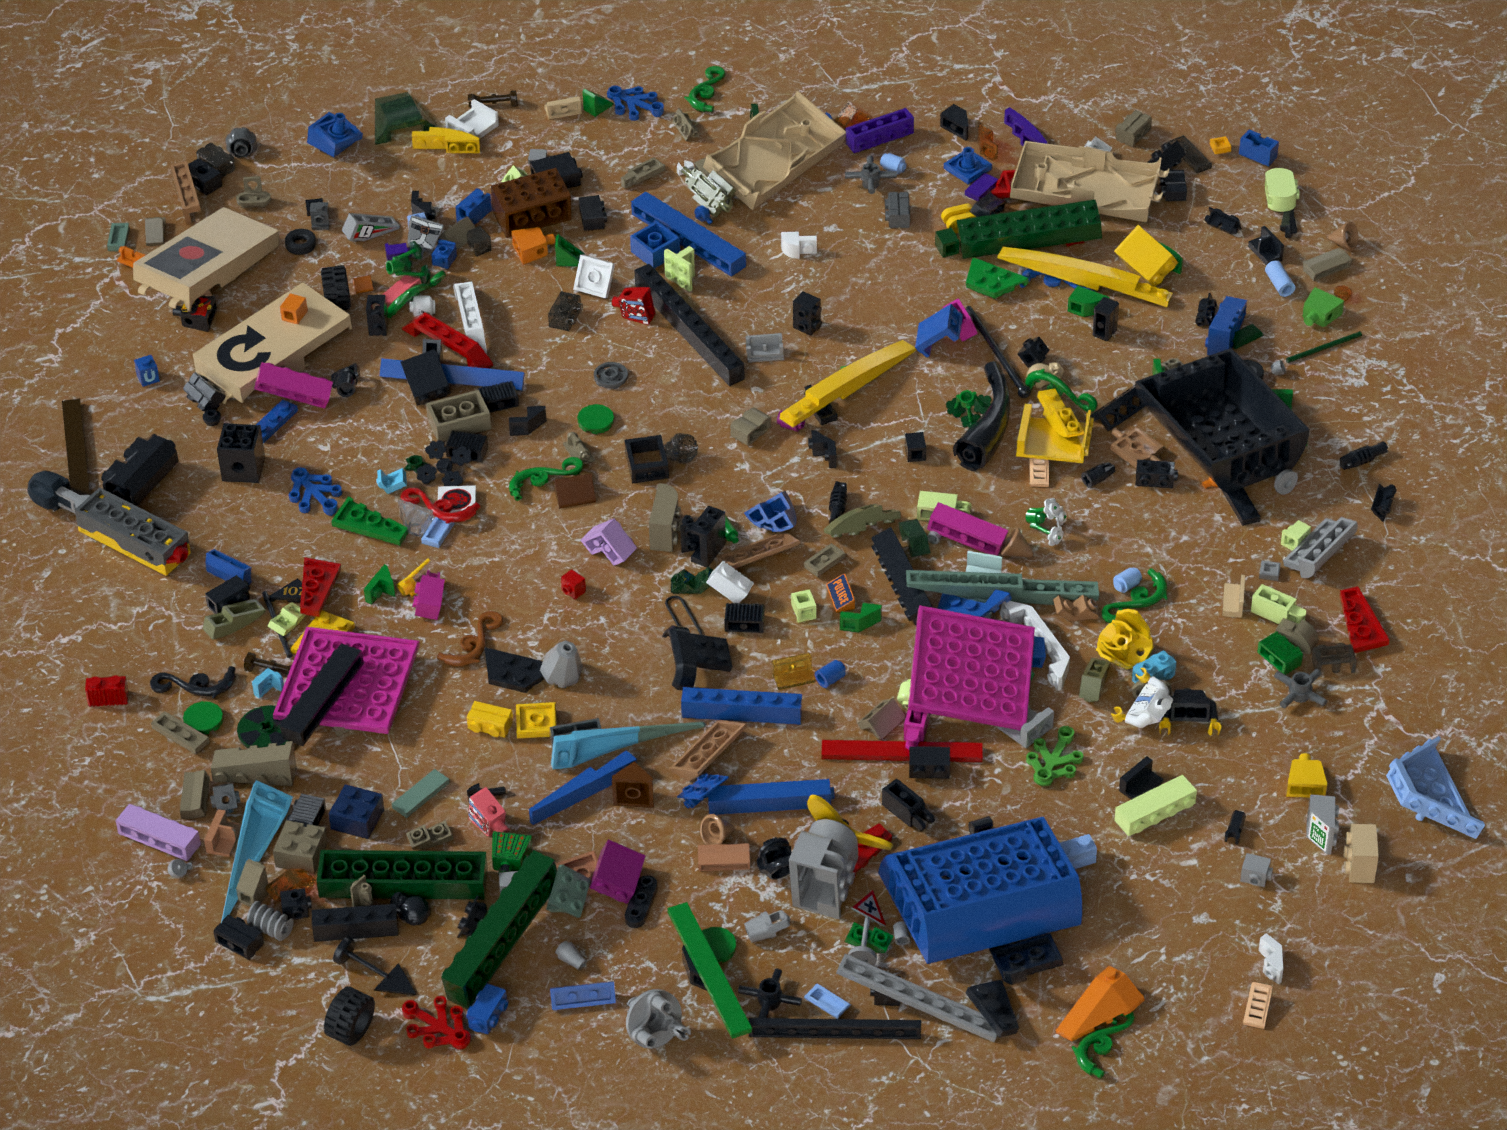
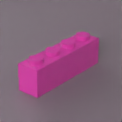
(293, 385)
(967, 529)

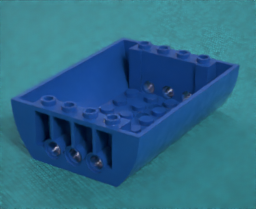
(992, 902)

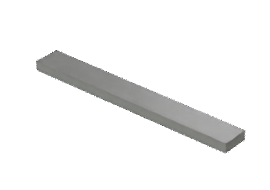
(916, 996)

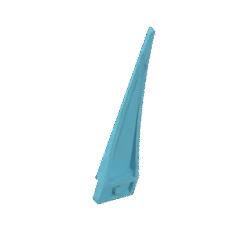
(260, 822)

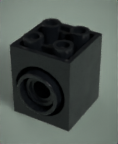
(241, 453)

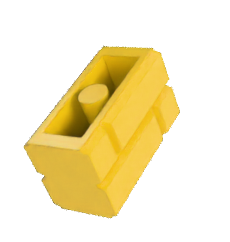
(489, 719)

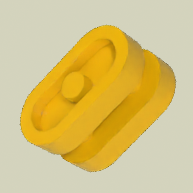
(952, 214)

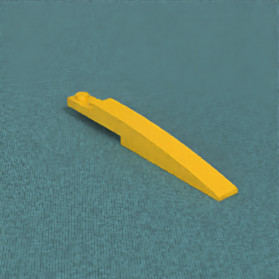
(1086, 274)
(846, 381)

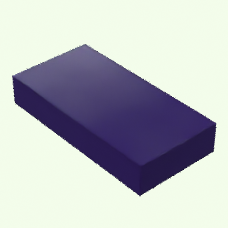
(981, 187)

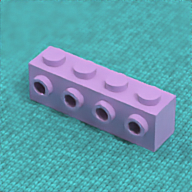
(158, 832)

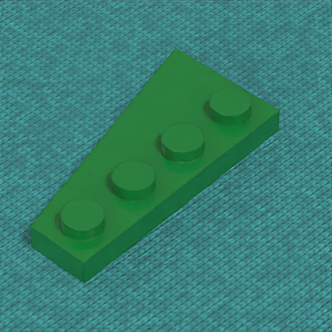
(363, 521)

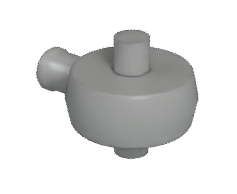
(178, 868)

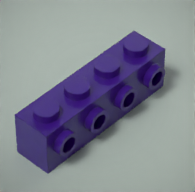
(879, 130)

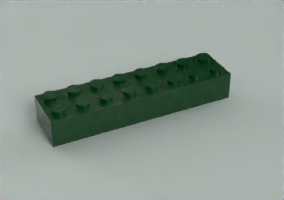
(1029, 228)
(409, 872)
(499, 930)

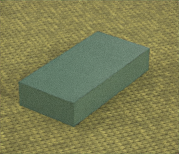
(118, 236)

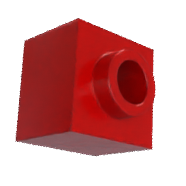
(573, 584)

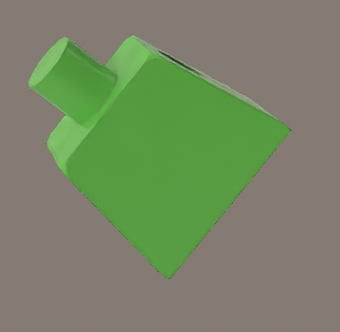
(1322, 308)

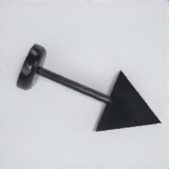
(393, 982)

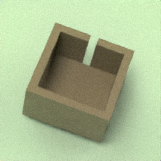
(300, 846)

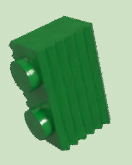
(1280, 652)

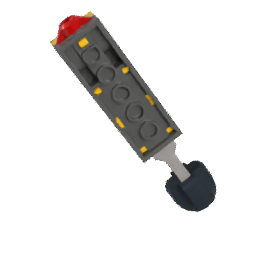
(115, 522)

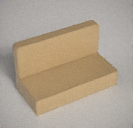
(563, 107)
(1233, 599)

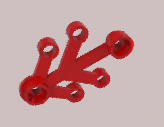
(411, 1010)

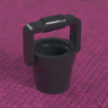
(346, 380)

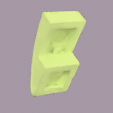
(287, 619)

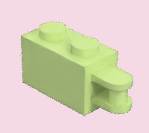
(928, 501)
(1276, 605)

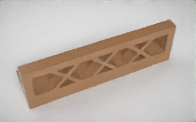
(185, 189)

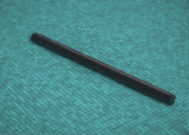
(272, 613)

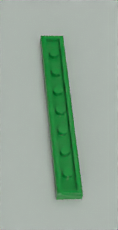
(709, 970)

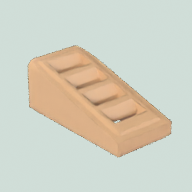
(1039, 468)
(1261, 993)

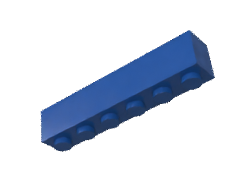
(741, 705)

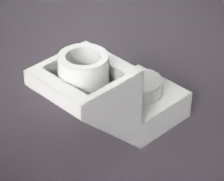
(1273, 958)

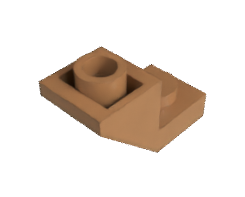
(1080, 609)

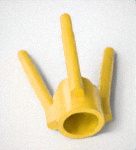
(408, 584)

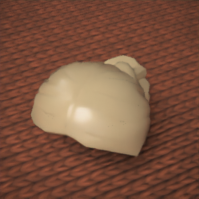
(1053, 368)

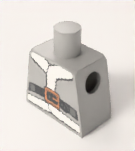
(423, 233)

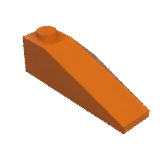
(1105, 998)

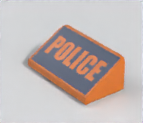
(841, 594)

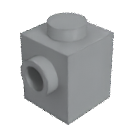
(1256, 870)

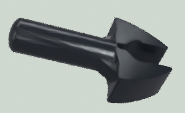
(494, 791)

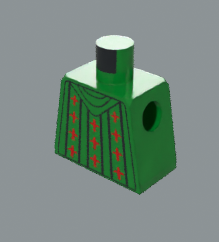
(510, 851)

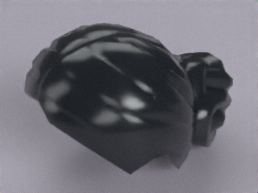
(412, 909)

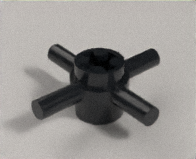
(770, 994)

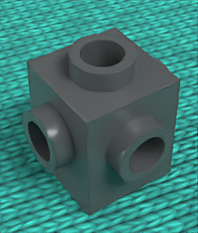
(225, 790)

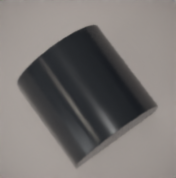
(980, 825)

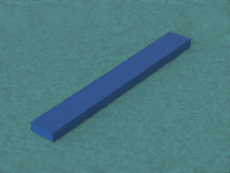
(460, 374)

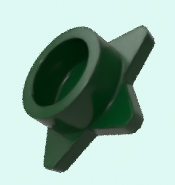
(414, 463)

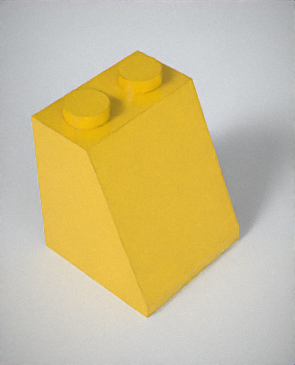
(1145, 256)

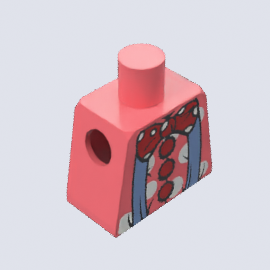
(487, 813)

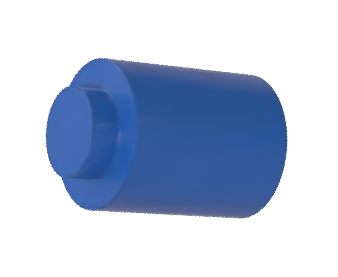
(830, 673)

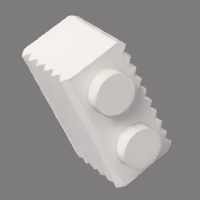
(730, 582)

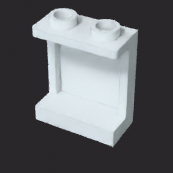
(476, 121)

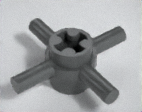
(870, 175)
(1300, 688)

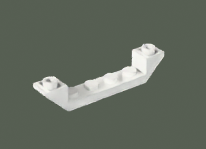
(470, 312)
(1021, 613)

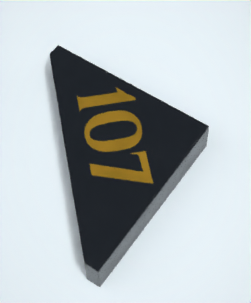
(290, 592)

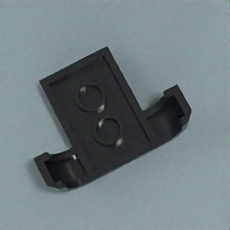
(696, 651)
(1026, 958)

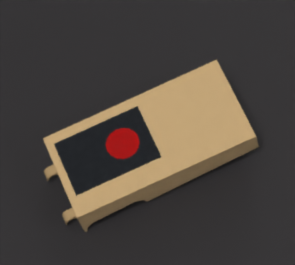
(205, 256)

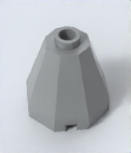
(562, 665)

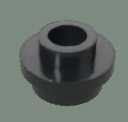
(212, 417)

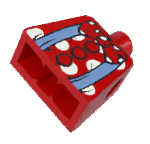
(635, 304)

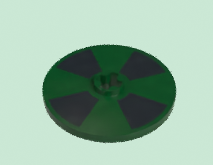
(252, 726)

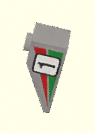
(365, 227)

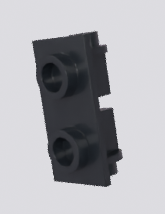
(1229, 222)
(1206, 311)
(1383, 501)
(689, 540)
(474, 912)

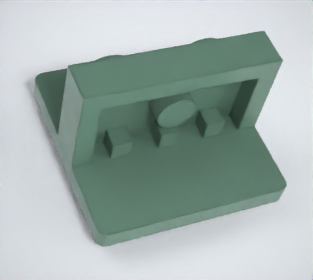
(568, 892)

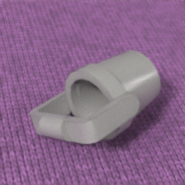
(762, 927)

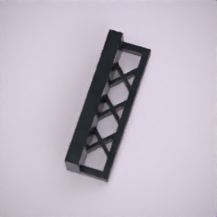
(1115, 405)

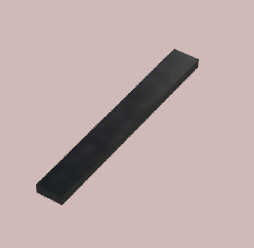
(835, 1028)

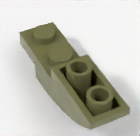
(858, 518)

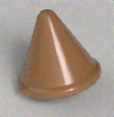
(1345, 236)
(1016, 545)
(715, 830)

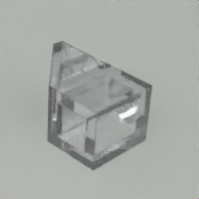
(415, 517)

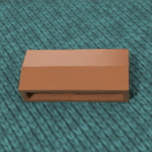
(723, 857)

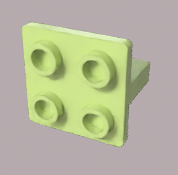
(680, 267)

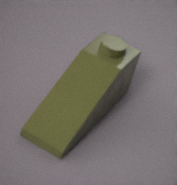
(1094, 679)

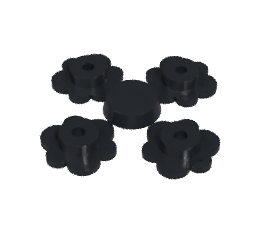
(444, 465)

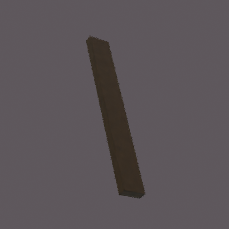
(75, 447)

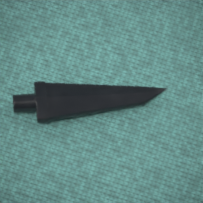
(1288, 223)

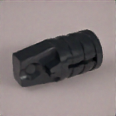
(1097, 474)

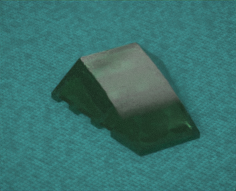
(396, 113)

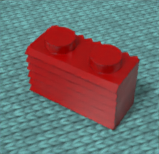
(106, 691)

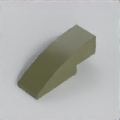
(232, 618)

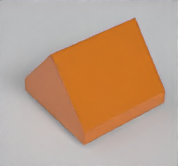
(362, 284)

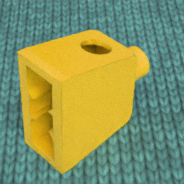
(1306, 778)

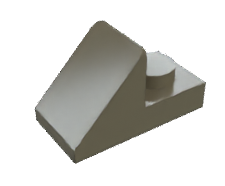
(155, 230)

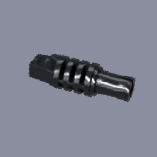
(1362, 455)
(838, 500)

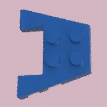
(972, 607)

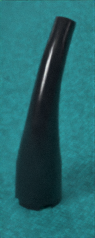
(983, 438)

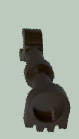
(512, 97)
(251, 660)

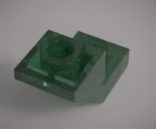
(915, 536)
(687, 583)

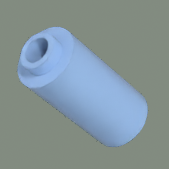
(1280, 278)

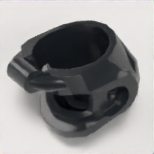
(774, 858)

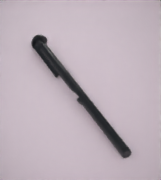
(1023, 390)

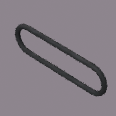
(688, 611)

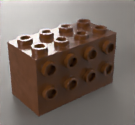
(531, 201)

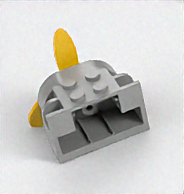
(825, 860)

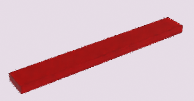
(895, 750)

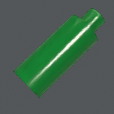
(731, 532)

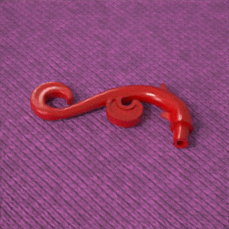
(444, 504)

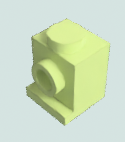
(1295, 535)
(803, 605)

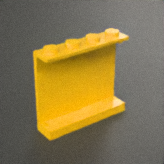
(1041, 441)

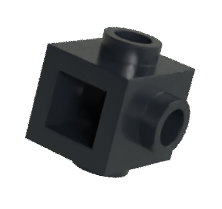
(1033, 351)
(295, 903)

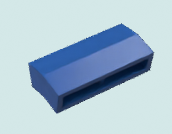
(226, 566)

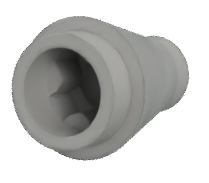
(569, 954)

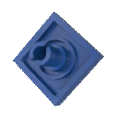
(338, 131)
(967, 165)

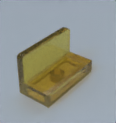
(793, 671)

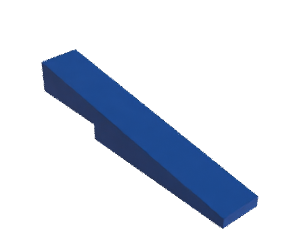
(579, 788)

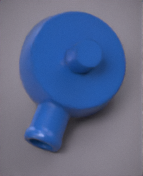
(702, 214)

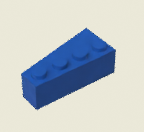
(1225, 324)

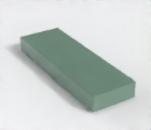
(420, 793)

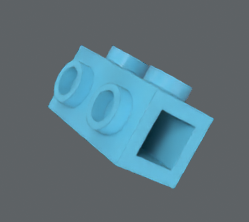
(1158, 665)

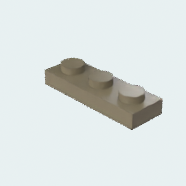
(180, 732)

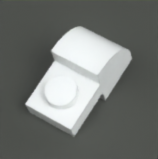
(794, 245)

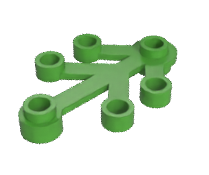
(1044, 775)

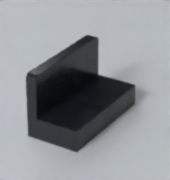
(1139, 779)

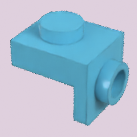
(392, 481)
(266, 681)

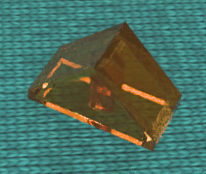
(851, 115)

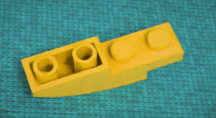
(445, 138)
(1057, 415)

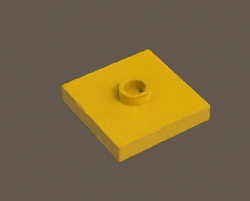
(535, 719)

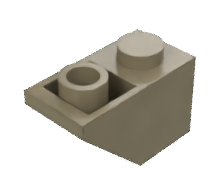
(252, 883)

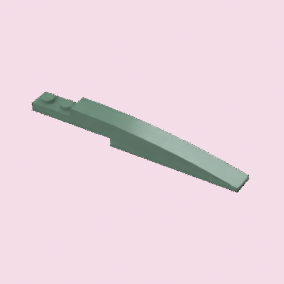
(982, 585)

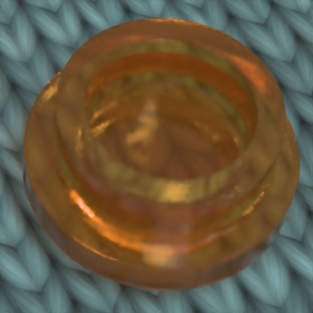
(1343, 292)

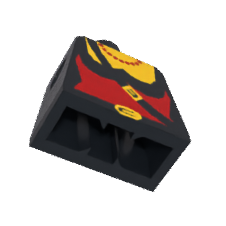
(201, 314)

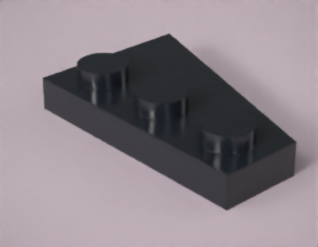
(995, 1006)

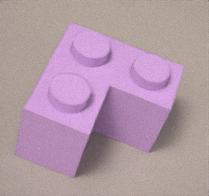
(611, 540)

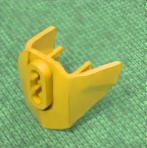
(1123, 639)

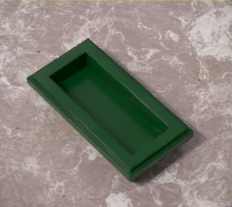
(1246, 336)

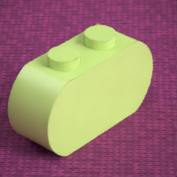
(1281, 189)

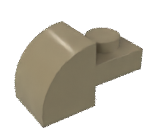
(1301, 635)

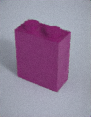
(617, 871)

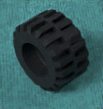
(336, 286)
(349, 1016)

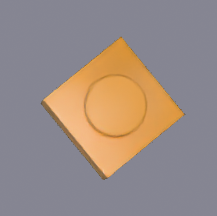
(1220, 145)

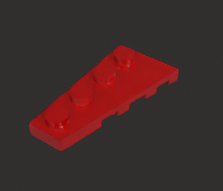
(317, 584)

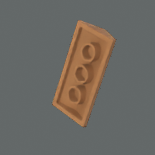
(759, 550)
(707, 749)

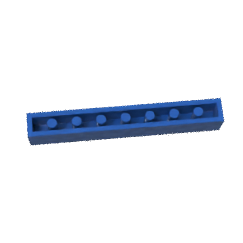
(704, 242)

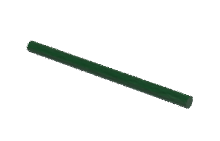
(1323, 347)

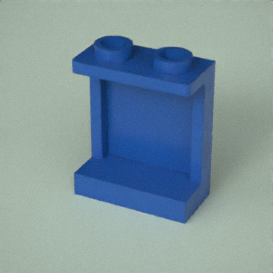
(941, 324)

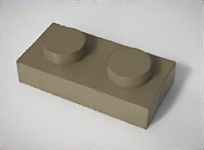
(824, 560)

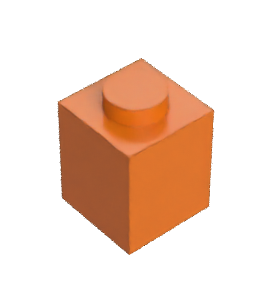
(293, 308)

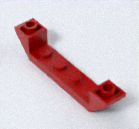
(450, 337)

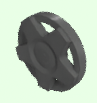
(611, 376)

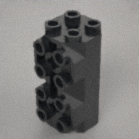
(144, 467)

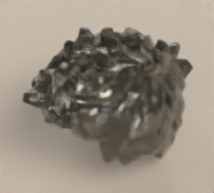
(681, 448)

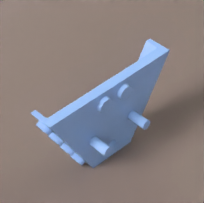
(1428, 789)

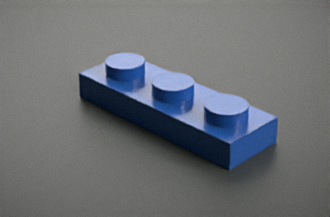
(276, 418)
(582, 995)

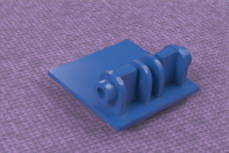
(700, 789)

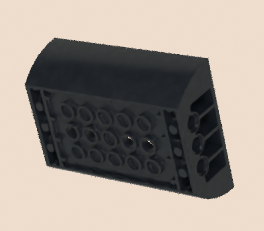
(1251, 429)

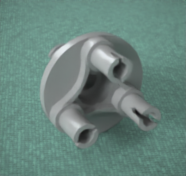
(655, 1019)

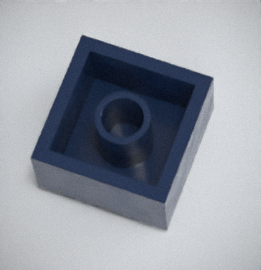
(356, 811)

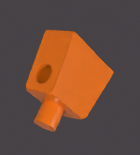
(531, 244)

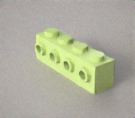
(1155, 805)

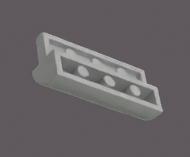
(1320, 546)

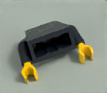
(1193, 707)

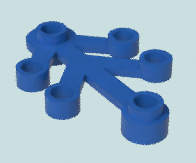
(617, 94)
(300, 477)

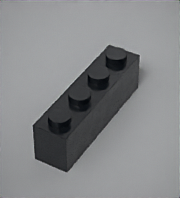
(355, 922)

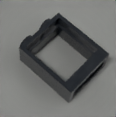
(639, 472)

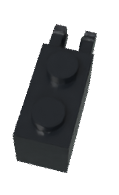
(906, 805)

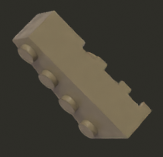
(267, 765)

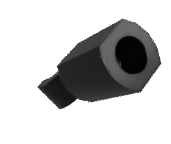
(1235, 826)

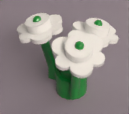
(1036, 516)

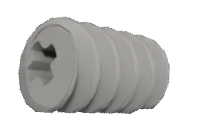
(269, 921)

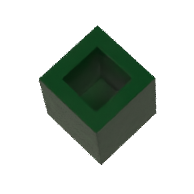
(947, 242)

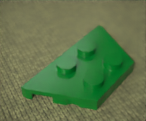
(991, 279)

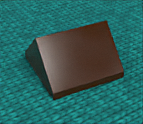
(574, 490)
(633, 787)

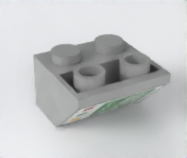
(1322, 822)

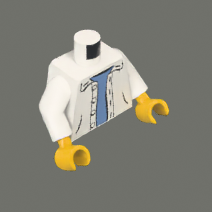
(1149, 705)

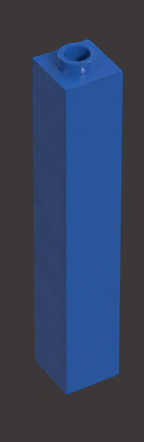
(767, 796)

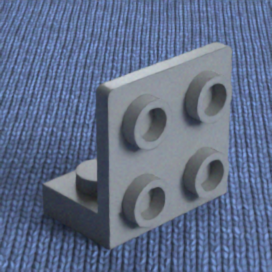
(1035, 727)

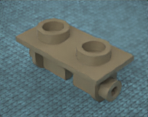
(685, 125)
(577, 448)
(361, 893)

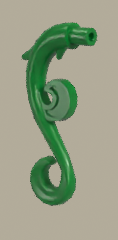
(705, 89)
(408, 295)
(1061, 387)
(542, 473)
(1137, 594)
(1104, 1048)

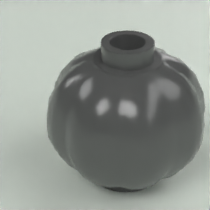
(238, 141)

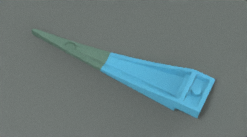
(588, 744)

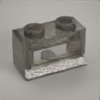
(1335, 656)

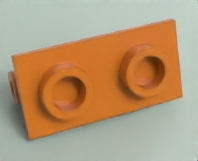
(128, 256)

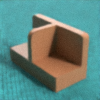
(222, 835)

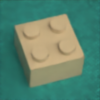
(1361, 853)

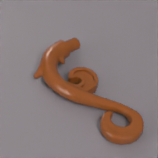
(469, 640)

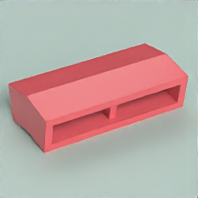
(400, 287)

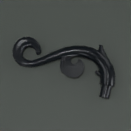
(191, 687)

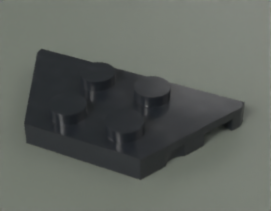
(512, 670)

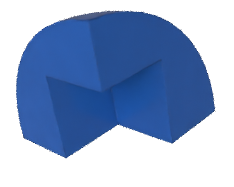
(774, 514)

